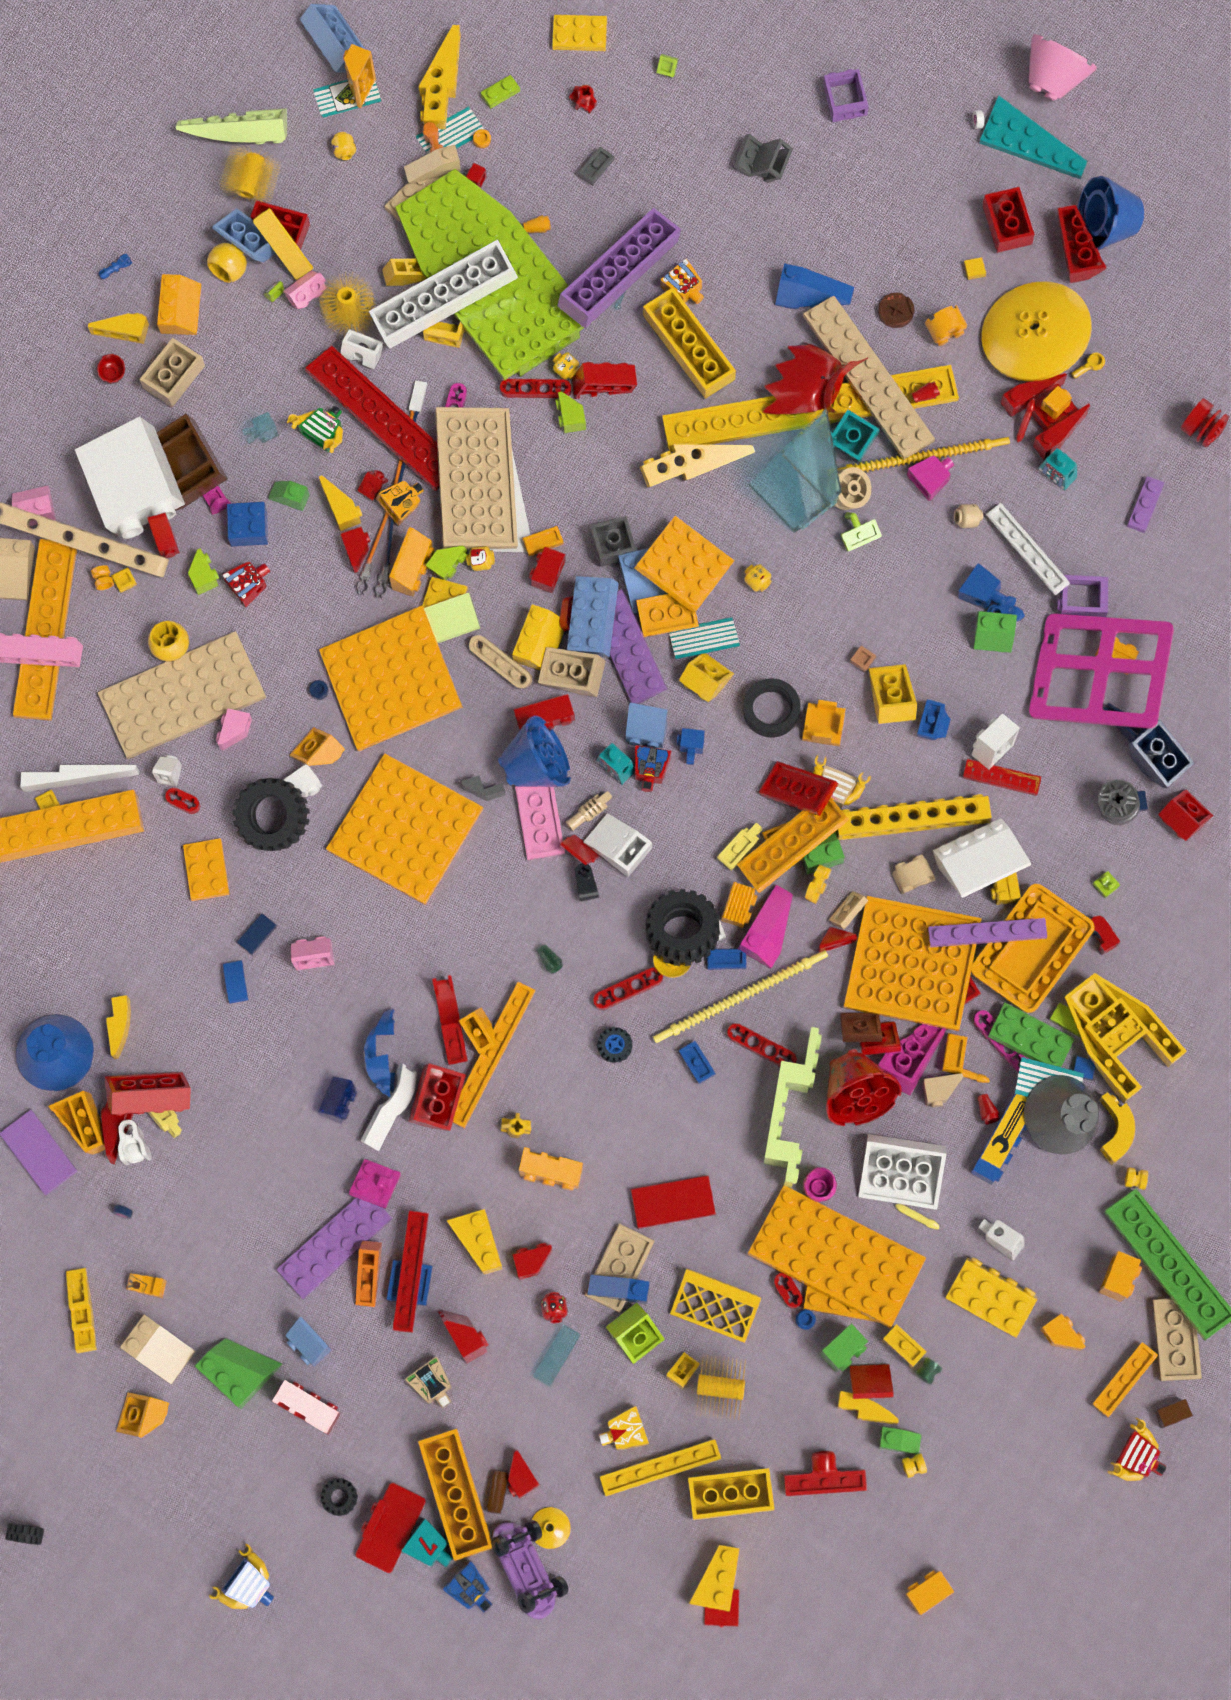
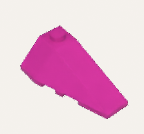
(767, 932)
(914, 1056)

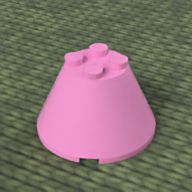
(1055, 68)

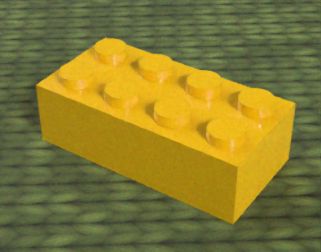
(731, 1494)

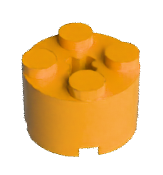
(946, 324)

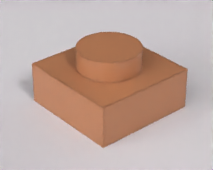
(863, 658)

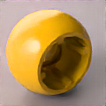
(227, 262)
(168, 641)

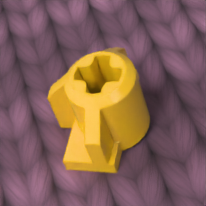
(515, 1127)

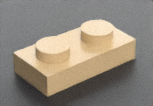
(848, 910)

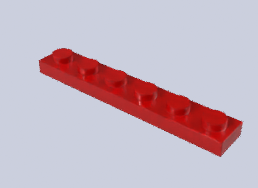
(410, 1272)

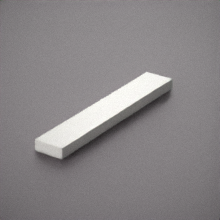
(1027, 549)

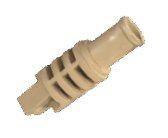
(589, 810)

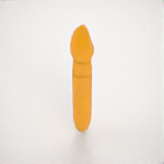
(974, 1076)

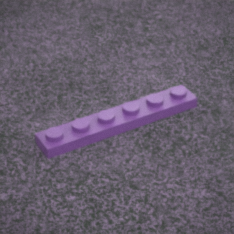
(987, 932)

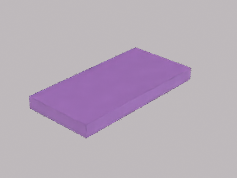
(38, 1152)

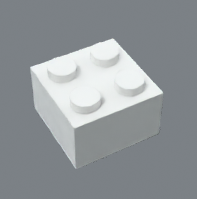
(995, 740)

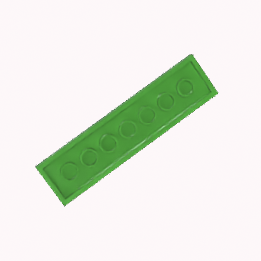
(1170, 1264)

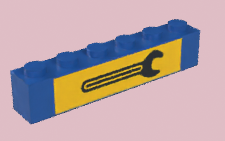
(1002, 1141)

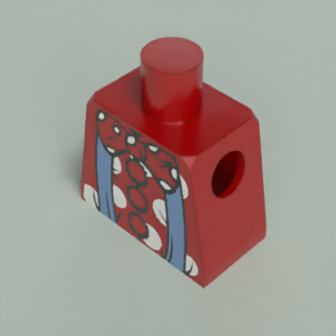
(246, 581)

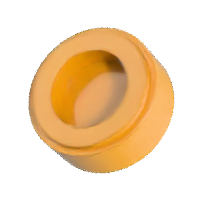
(482, 138)

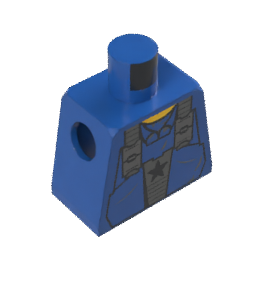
(469, 1588)

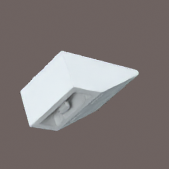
(618, 844)

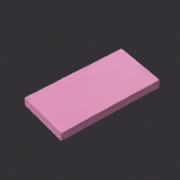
(539, 821)

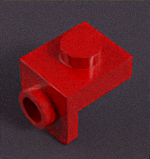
(372, 484)

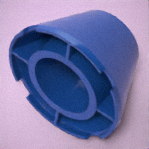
(1110, 211)

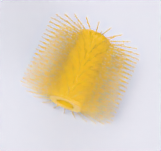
(250, 175)
(348, 304)
(721, 1387)

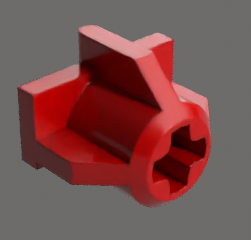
(583, 98)

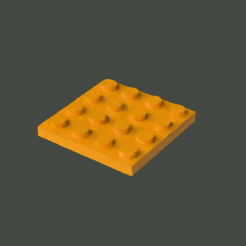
(684, 564)

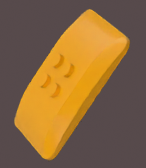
(1030, 968)

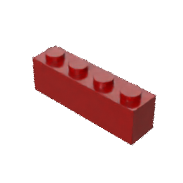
(1080, 252)

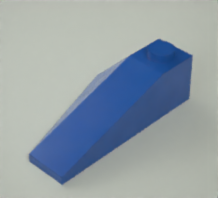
(807, 288)

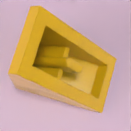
(682, 1370)

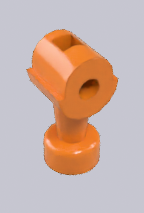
(431, 136)

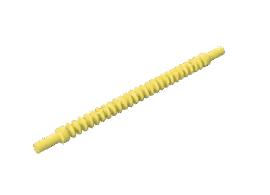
(750, 991)

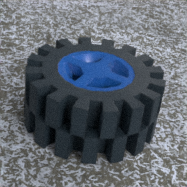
(619, 1039)

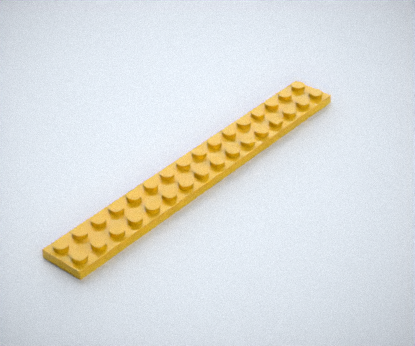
(747, 420)

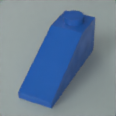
(619, 1288)

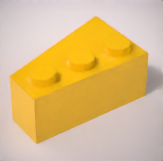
(477, 1238)

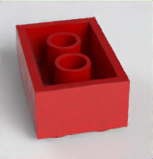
(1008, 219)

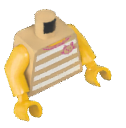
(848, 786)

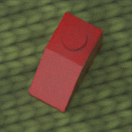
(356, 546)
(520, 1477)

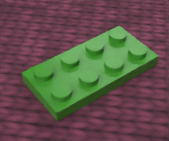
(1030, 1036)

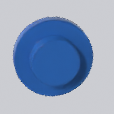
(805, 1319)

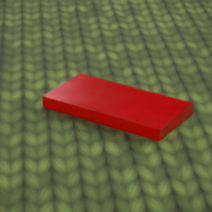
(798, 788)
(673, 1202)

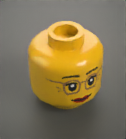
(757, 577)

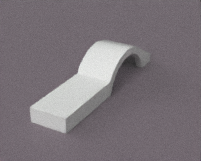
(387, 1112)

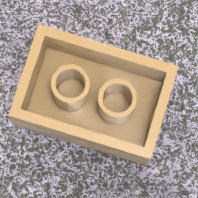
(172, 372)

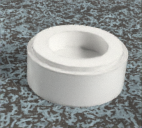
(978, 119)

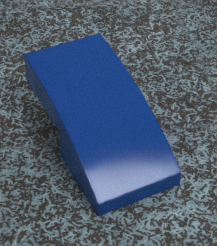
(235, 982)

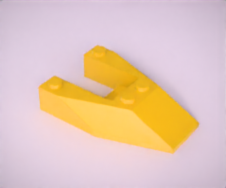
(1112, 1022)

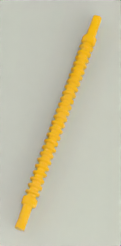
(986, 444)

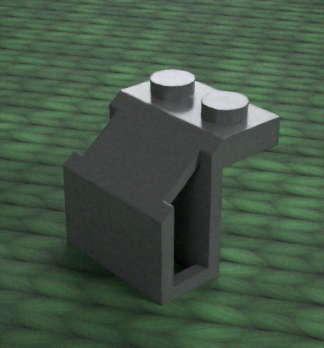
(763, 159)

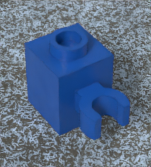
(691, 742)

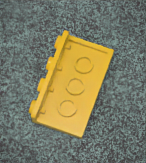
(992, 1296)

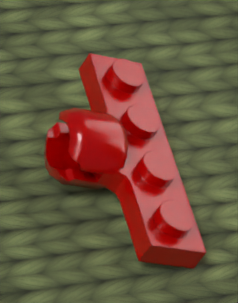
(825, 1478)

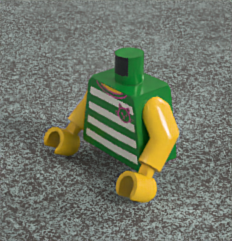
(320, 427)

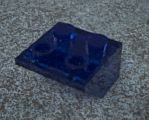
(337, 1099)

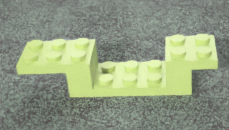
(796, 1078)

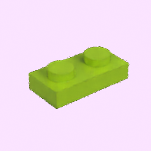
(500, 91)

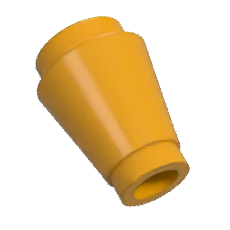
(538, 225)

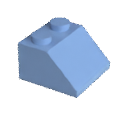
(308, 1342)

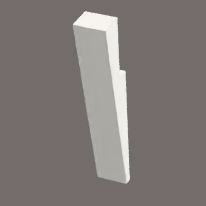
(74, 775)

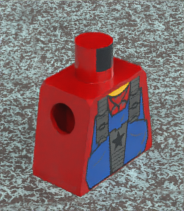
(651, 766)

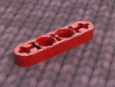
(535, 391)
(629, 990)
(760, 1048)

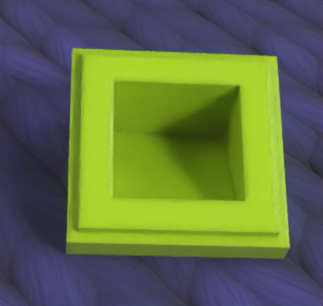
(274, 291)

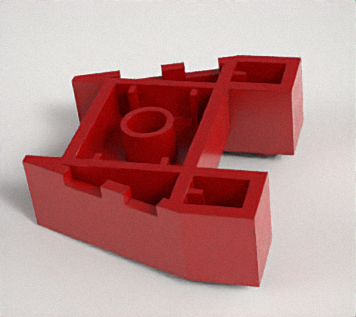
(1056, 430)

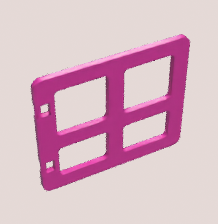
(1102, 665)

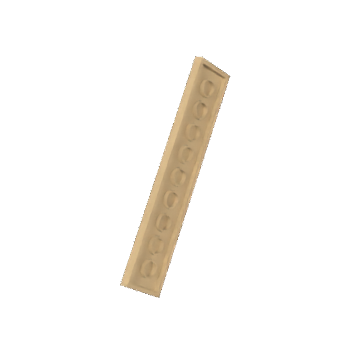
(869, 378)

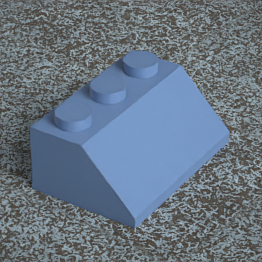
(245, 235)

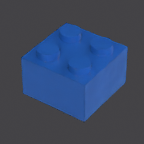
(247, 524)

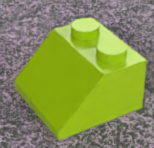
(635, 1333)

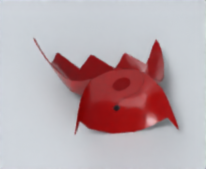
(802, 384)

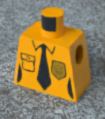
(400, 500)

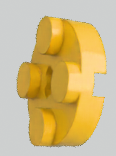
(818, 886)

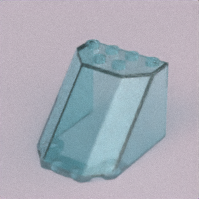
(802, 476)

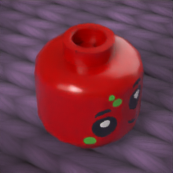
(554, 1307)

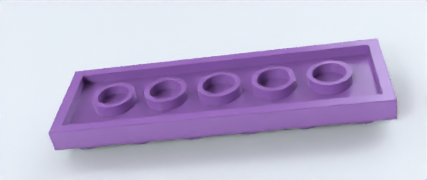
(633, 655)
(333, 1245)

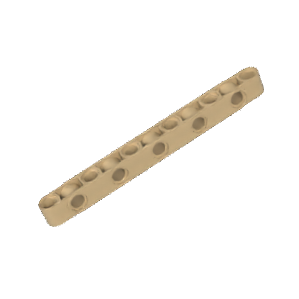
(83, 540)

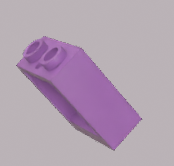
(850, 110)
(1100, 611)

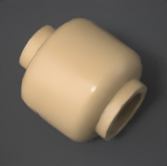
(968, 516)

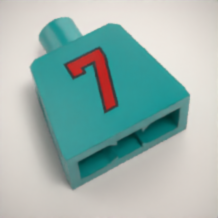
(428, 1546)

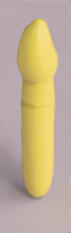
(917, 1216)

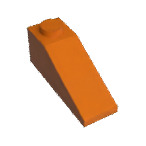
(368, 1273)

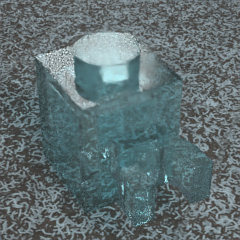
(263, 428)

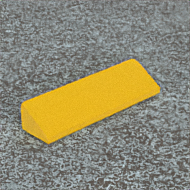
(282, 244)

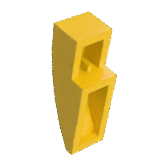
(119, 1024)
(867, 1409)

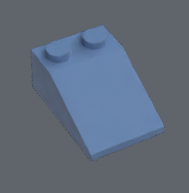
(635, 583)
(646, 725)

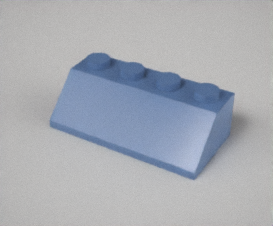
(330, 33)

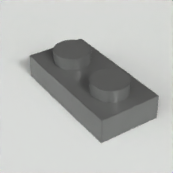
(596, 165)

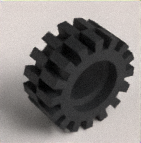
(329, 1488)

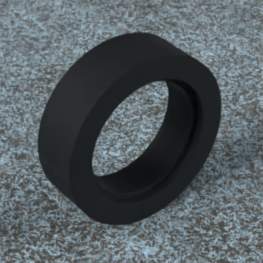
(771, 685)

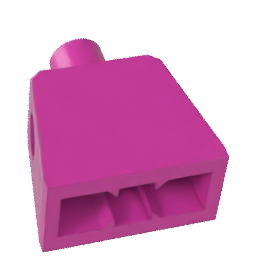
(930, 475)

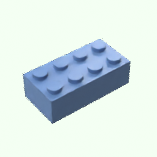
(593, 615)

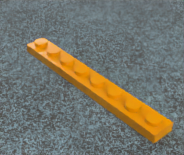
(491, 1057)

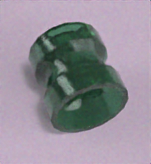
(928, 1371)

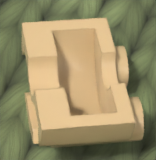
(913, 874)

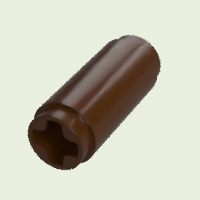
(497, 1492)

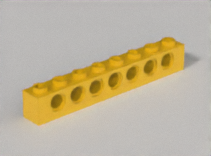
(943, 820)

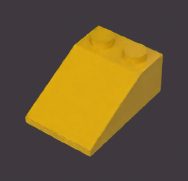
(892, 694)

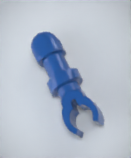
(123, 261)

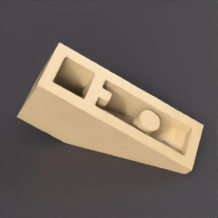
(433, 164)

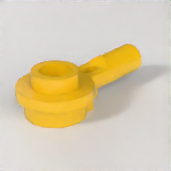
(1094, 362)

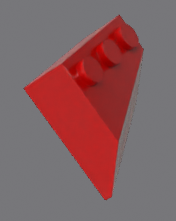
(467, 1339)

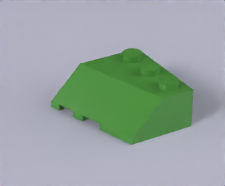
(237, 1370)

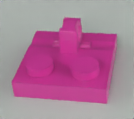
(375, 1183)

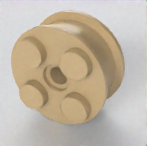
(855, 489)

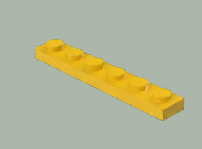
(660, 1467)

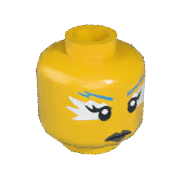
(565, 365)

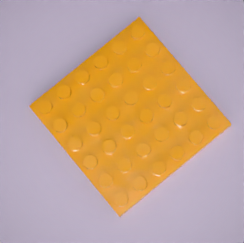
(390, 678)
(404, 829)
(899, 971)

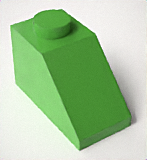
(290, 494)
(899, 1440)

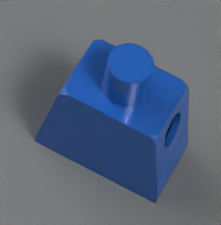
(981, 588)

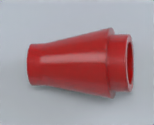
(926, 392)
(988, 1111)

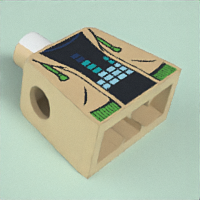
(431, 1383)

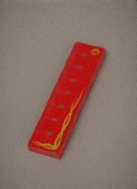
(1002, 777)

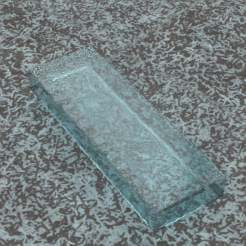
(556, 1355)

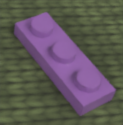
(1145, 504)

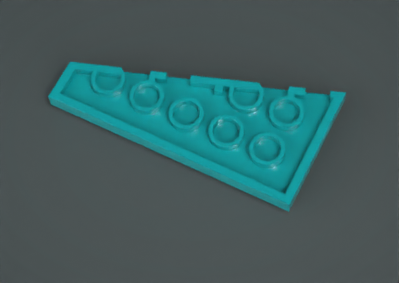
(1022, 137)

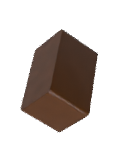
(1173, 1413)

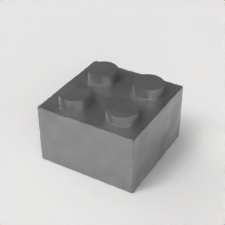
(612, 540)

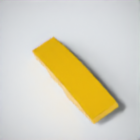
(81, 1310)

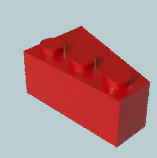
(603, 378)

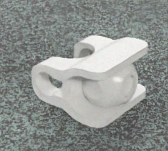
(133, 1146)

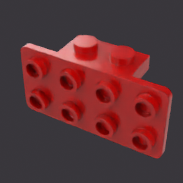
(389, 1527)

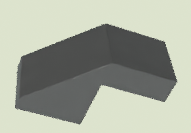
(475, 787)

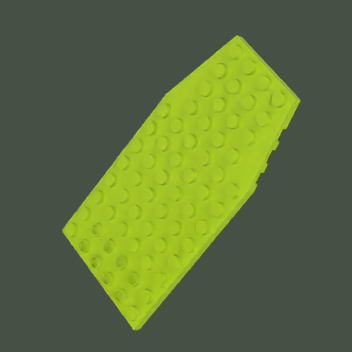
(521, 320)

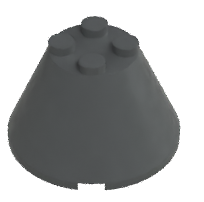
(1061, 1114)

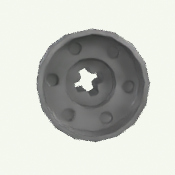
(1129, 804)

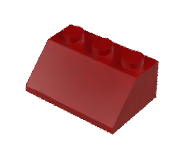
(437, 1097)

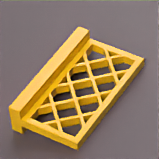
(723, 1289)

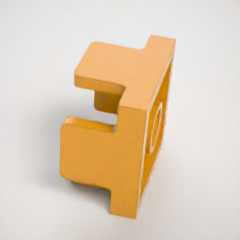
(824, 723)

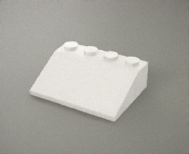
(981, 858)
(902, 1171)

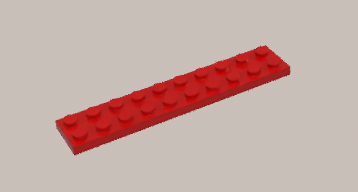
(377, 413)

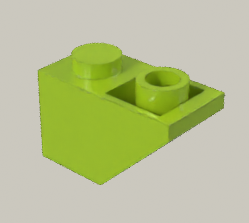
(572, 414)
(446, 560)
(201, 573)

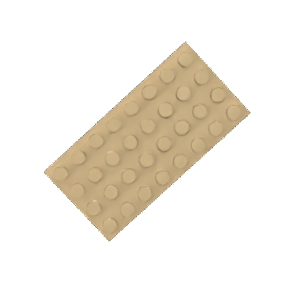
(476, 477)
(181, 695)

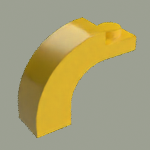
(1124, 1130)

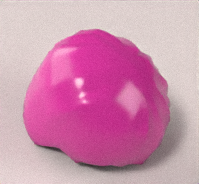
(820, 1184)

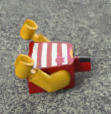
(1138, 1455)

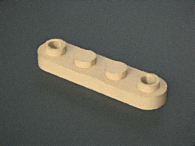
(500, 661)

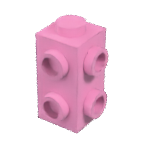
(305, 289)

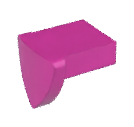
(216, 500)

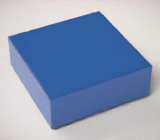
(1085, 1066)

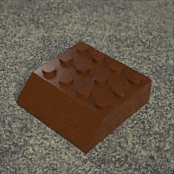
(190, 459)

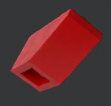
(531, 1262)

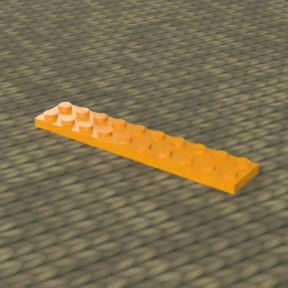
(45, 618)

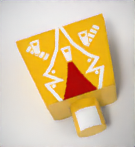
(625, 1431)

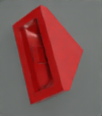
(836, 938)

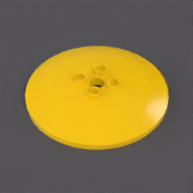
(1041, 352)

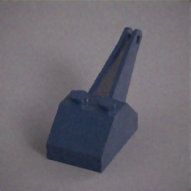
(1155, 751)

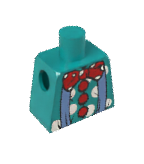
(1058, 468)
(614, 762)

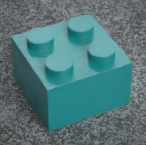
(854, 435)

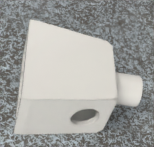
(1008, 1244)

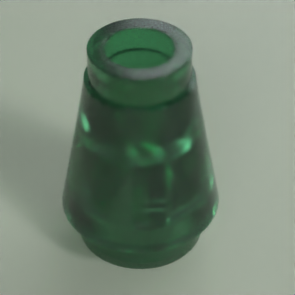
(551, 960)

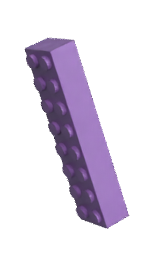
(619, 268)

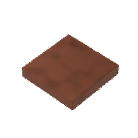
(860, 1027)

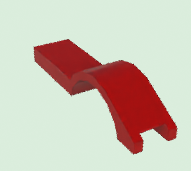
(449, 1021)

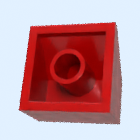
(1185, 815)

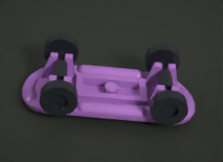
(525, 1569)

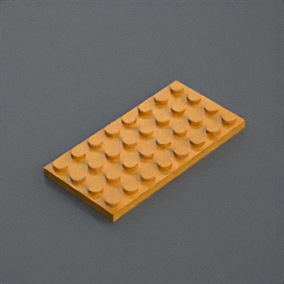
(837, 1256)

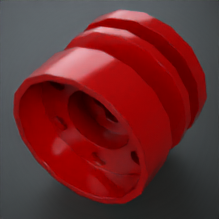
(1205, 423)

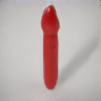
(1025, 421)

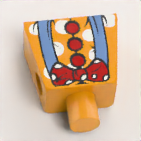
(684, 281)

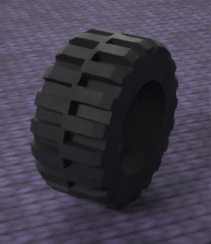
(246, 814)
(677, 905)

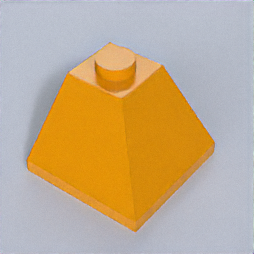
(317, 748)
(141, 1415)

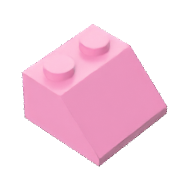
(35, 501)
(312, 953)

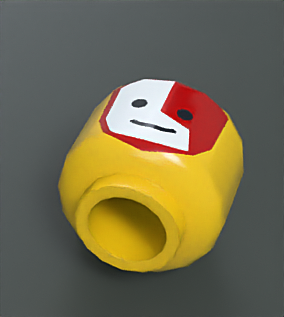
(480, 558)

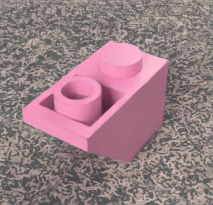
(234, 728)

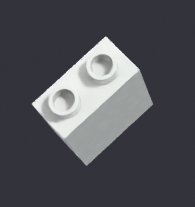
(129, 477)

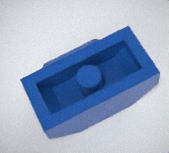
(934, 721)

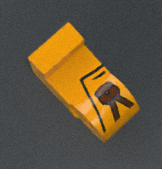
(146, 1285)

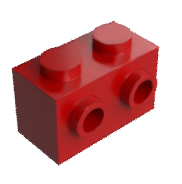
(548, 569)

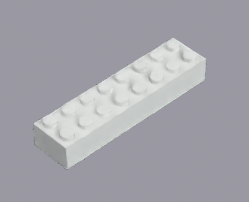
(443, 294)

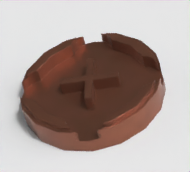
(896, 310)

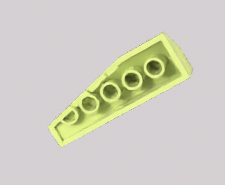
(255, 127)

